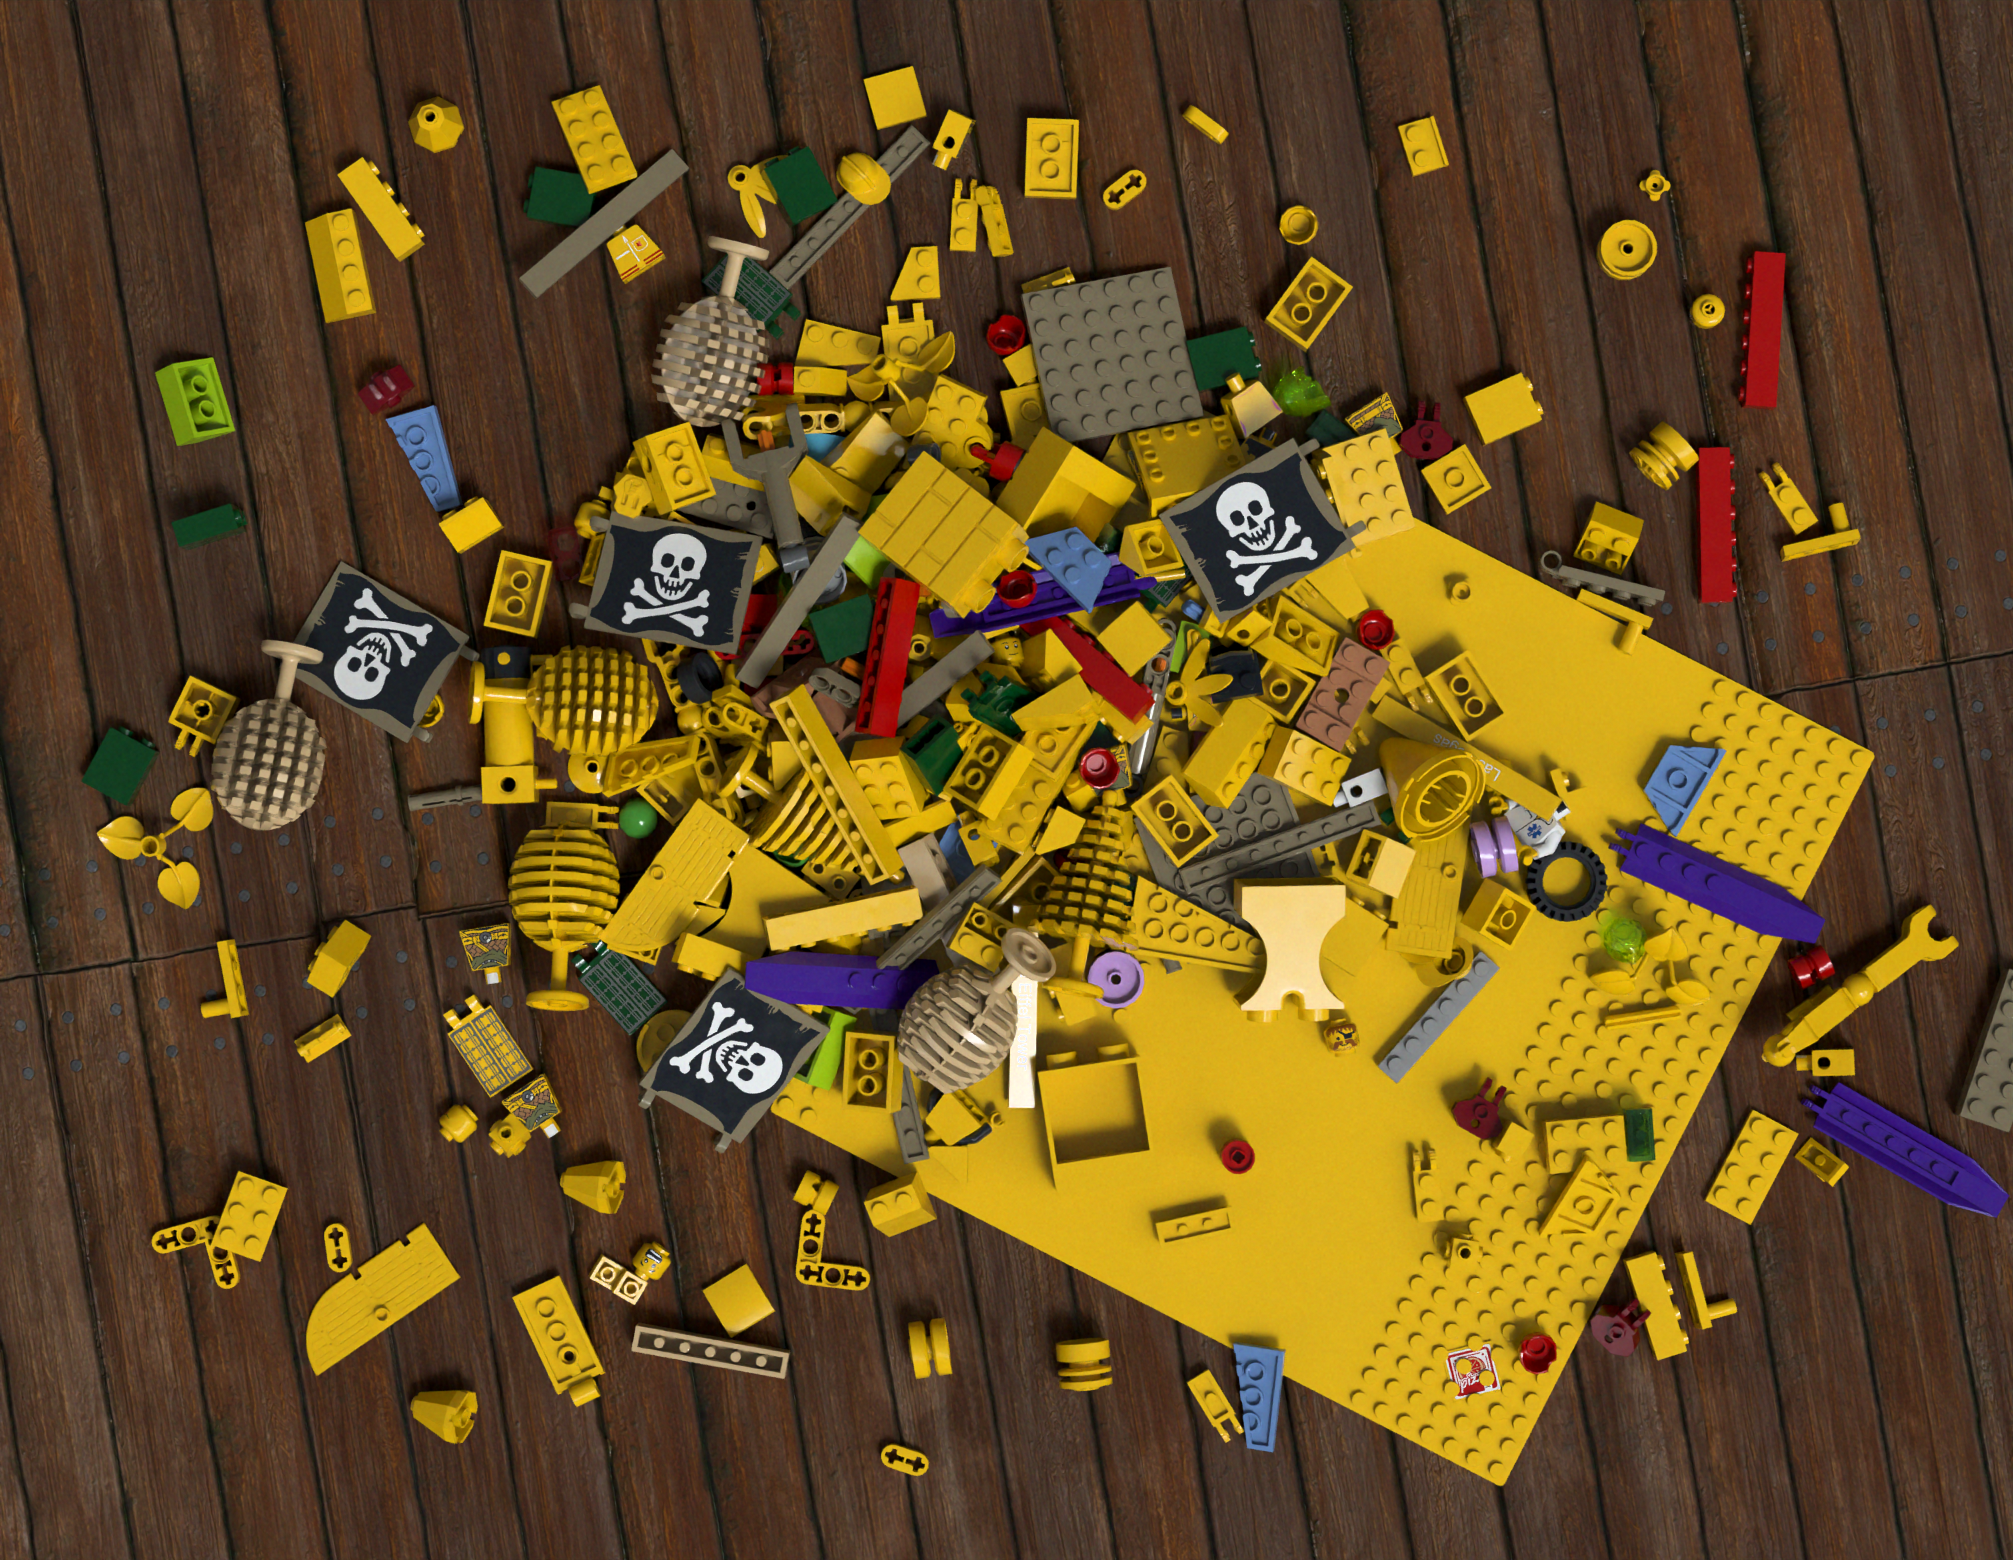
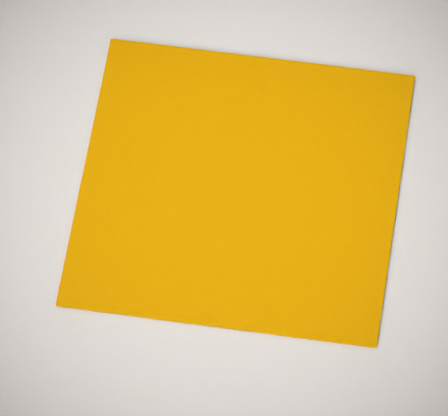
(1328, 1210)

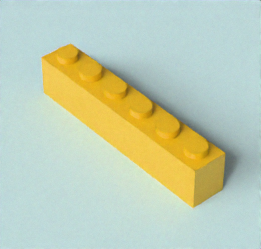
(841, 918)
(714, 959)

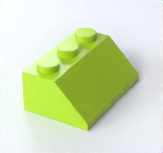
(194, 401)
(824, 1061)

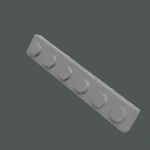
(1437, 1018)

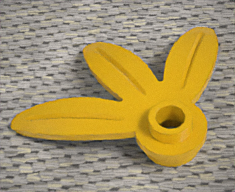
(748, 188)
(1194, 688)

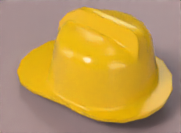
(863, 178)
(1445, 970)

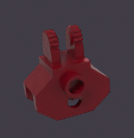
(386, 389)
(1426, 433)
(1478, 1108)
(1620, 1326)

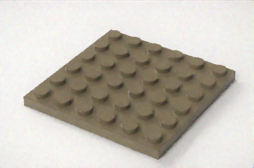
(1112, 355)
(1256, 813)

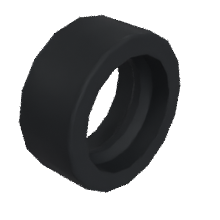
(689, 679)

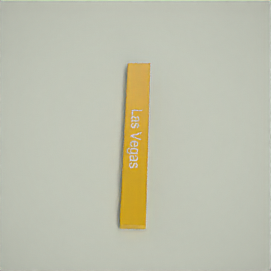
(1497, 775)

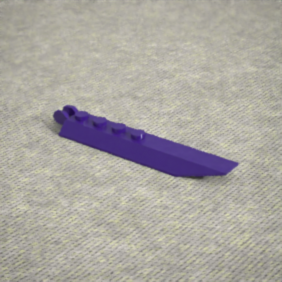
(1049, 602)
(1717, 885)
(836, 980)
(1906, 1150)

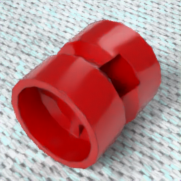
(783, 370)
(1811, 967)
(1237, 1156)

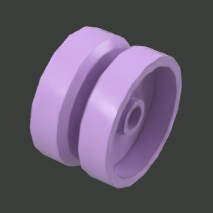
(1490, 847)
(1125, 966)

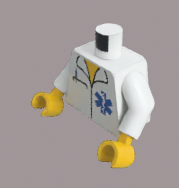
(1535, 834)

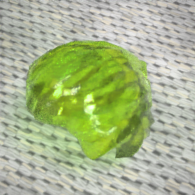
(1625, 940)

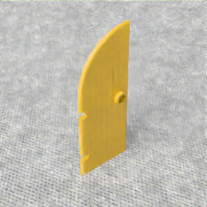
(684, 870)
(1430, 896)
(387, 1291)

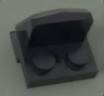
(1242, 665)

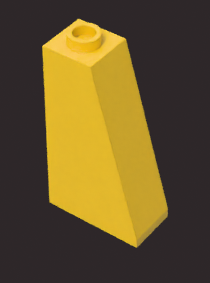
(1339, 589)

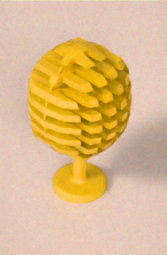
(579, 700)
(563, 899)

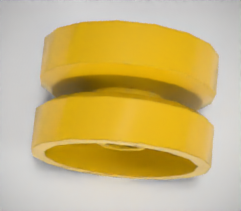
(1632, 236)
(928, 1348)

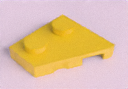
(919, 276)

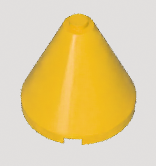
(1430, 786)

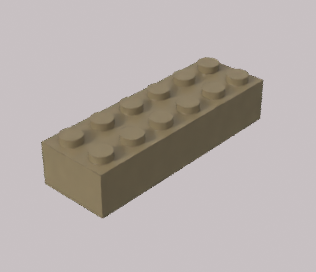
(1989, 1081)

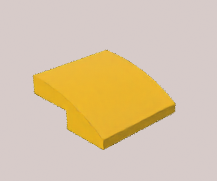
(1134, 638)
(738, 1300)

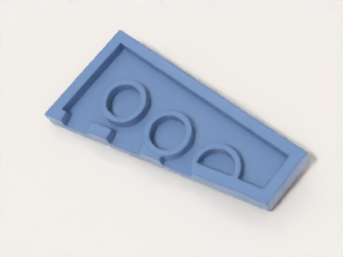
(428, 454)
(1260, 1391)

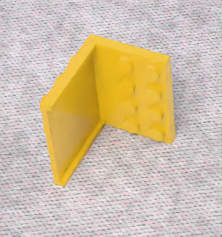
(1184, 459)
(1364, 486)

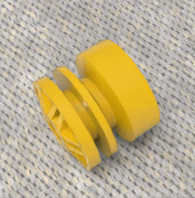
(1668, 451)
(1084, 1364)

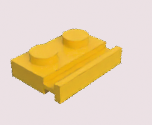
(1423, 146)

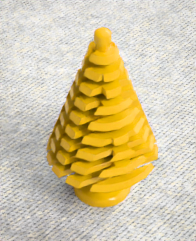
(791, 817)
(1084, 920)

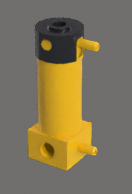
(510, 730)

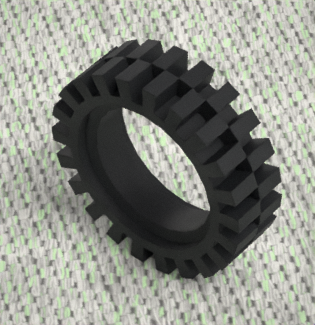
(1593, 897)

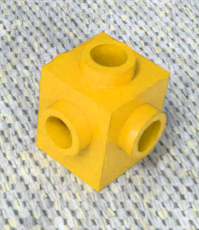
(516, 1134)
(1469, 1260)

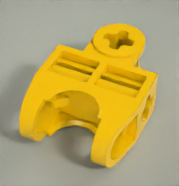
(739, 726)

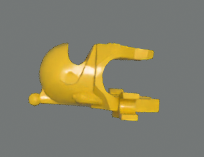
(632, 492)

